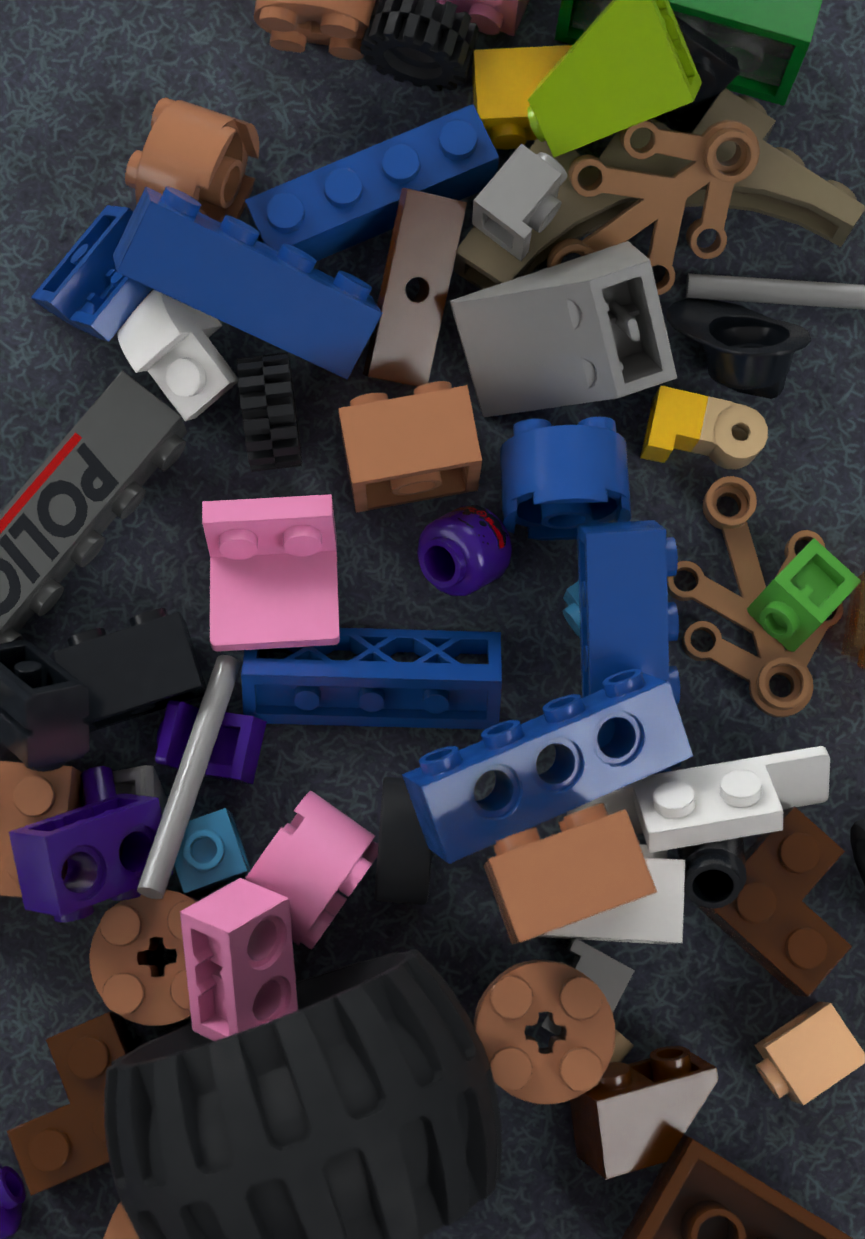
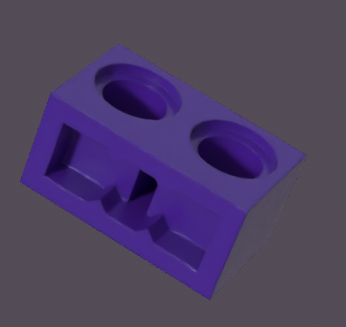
(91, 845)

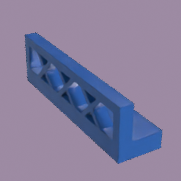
(376, 688)

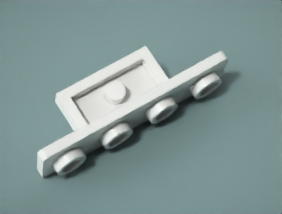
(721, 798)

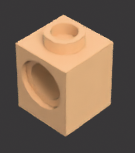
(809, 1054)

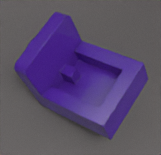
(235, 749)

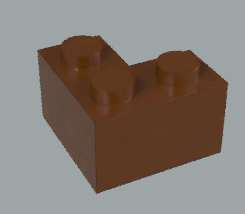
(769, 911)
(74, 1135)

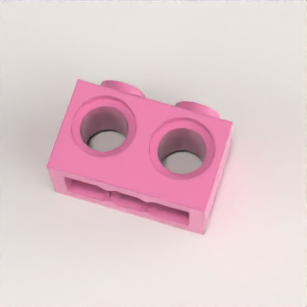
(238, 959)

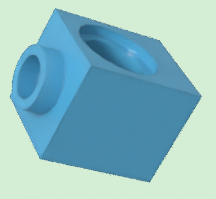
(211, 853)

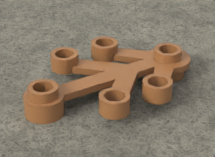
(665, 196)
(771, 657)

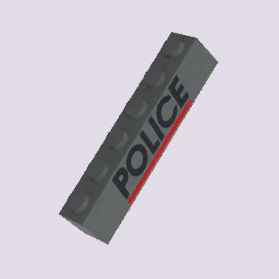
(78, 494)

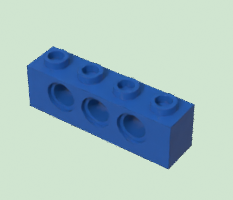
(645, 741)

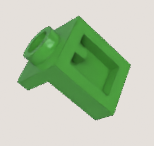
(803, 595)

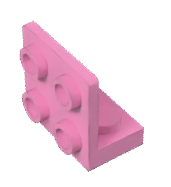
(272, 572)

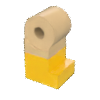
(705, 426)

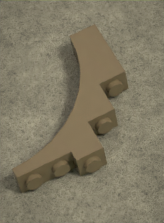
(775, 188)

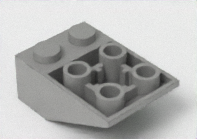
(566, 334)

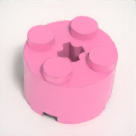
(313, 861)

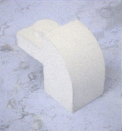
(176, 351)

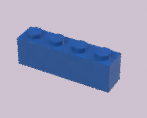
(363, 191)
(246, 282)
(626, 605)

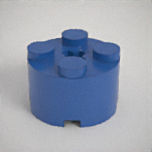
(564, 477)

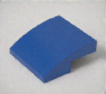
(85, 282)

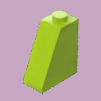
(614, 77)

